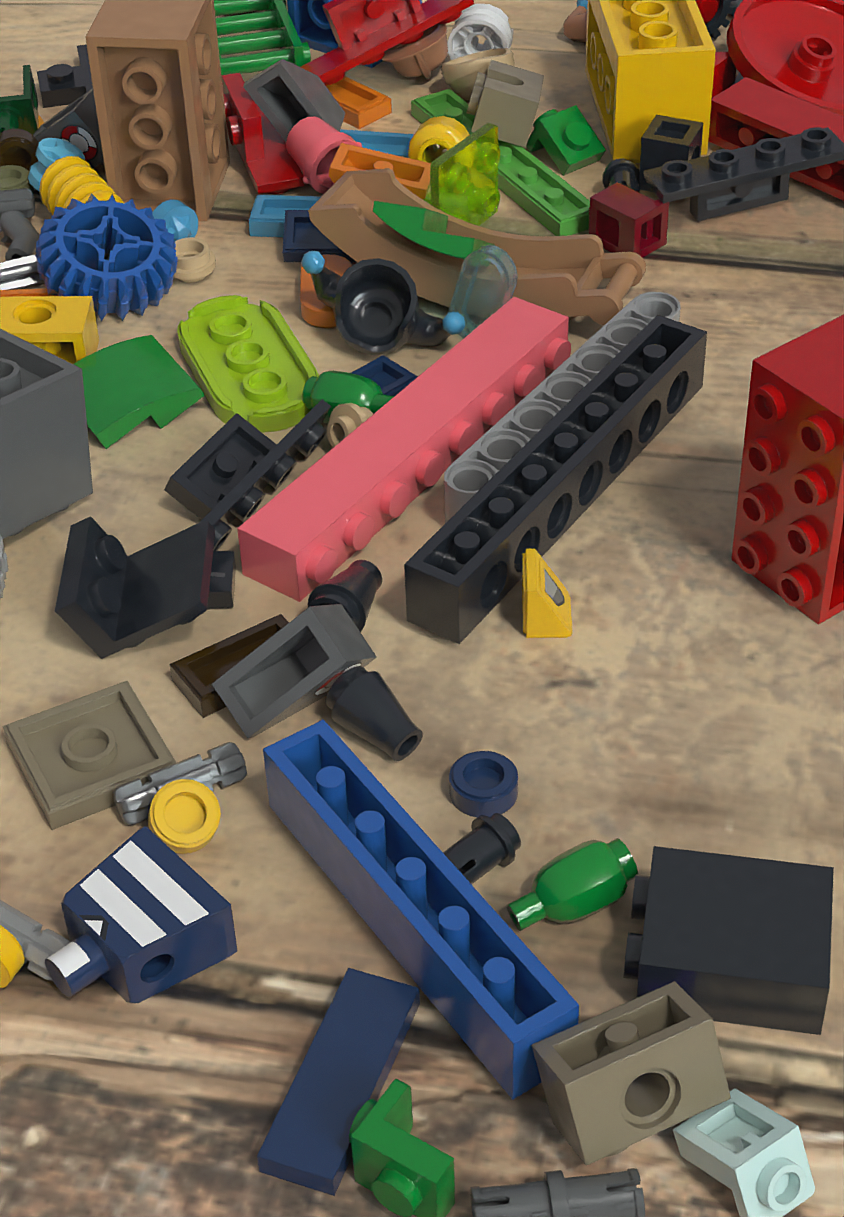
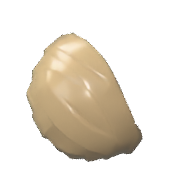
(462, 71)

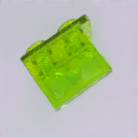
(467, 177)

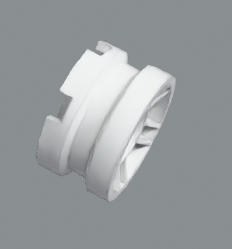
(483, 21)

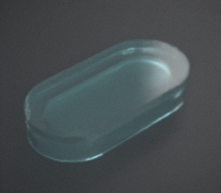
(483, 285)

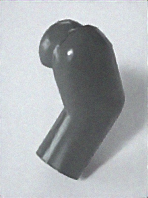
(19, 233)

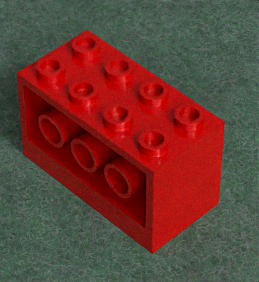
(794, 473)

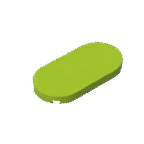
(246, 362)

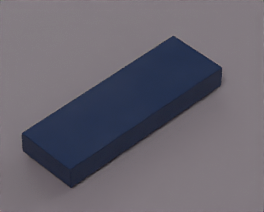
(336, 1078)

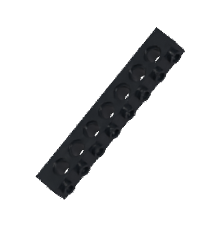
(553, 479)

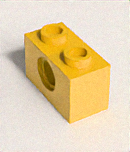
(53, 323)

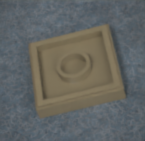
(85, 751)

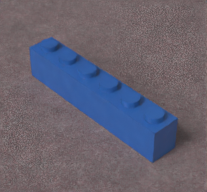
(418, 904)

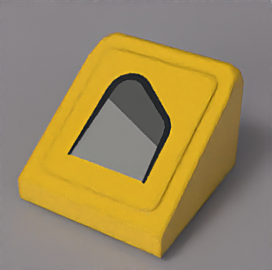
(544, 600)

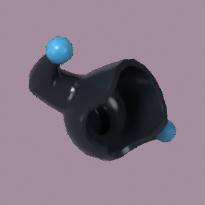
(378, 306)

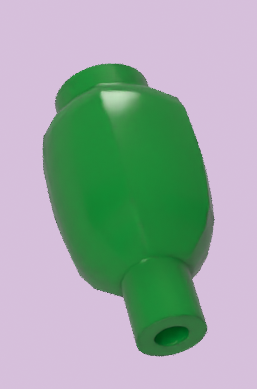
(343, 388)
(576, 884)

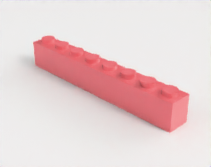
(400, 450)

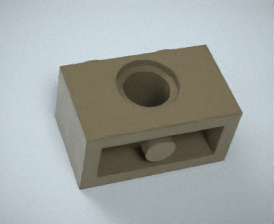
(631, 1072)

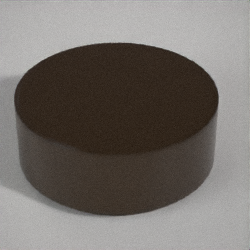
(18, 148)

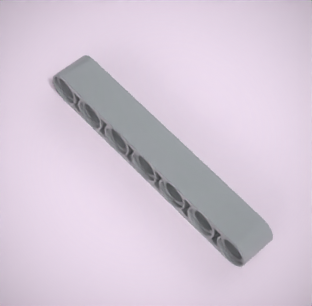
(533, 412)

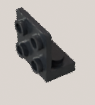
(125, 599)

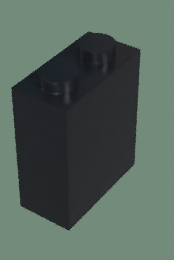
(736, 936)

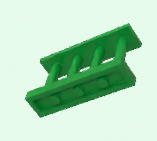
(275, 18)

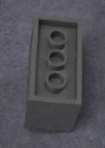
(41, 435)

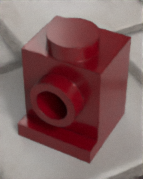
(628, 220)

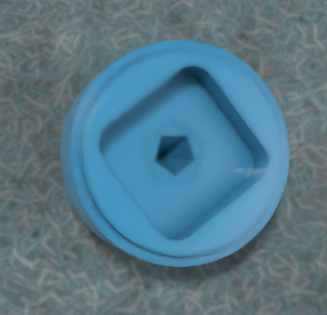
(179, 218)

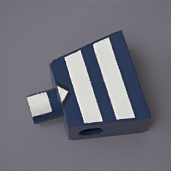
(141, 923)

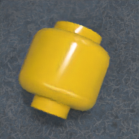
(436, 130)

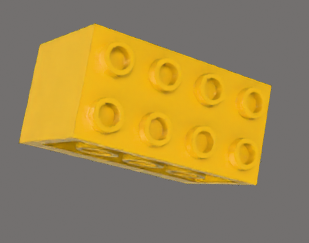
(647, 63)

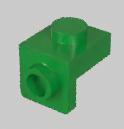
(566, 139)
(396, 1166)

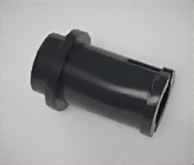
(623, 172)
(487, 845)

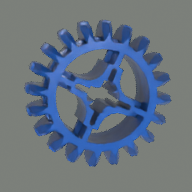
(139, 249)

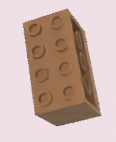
(160, 101)

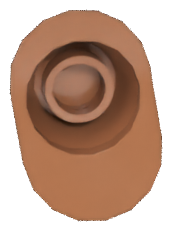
(422, 55)

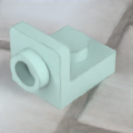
(750, 1153)

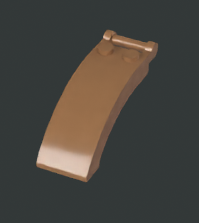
(551, 270)

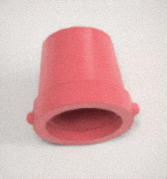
(313, 148)

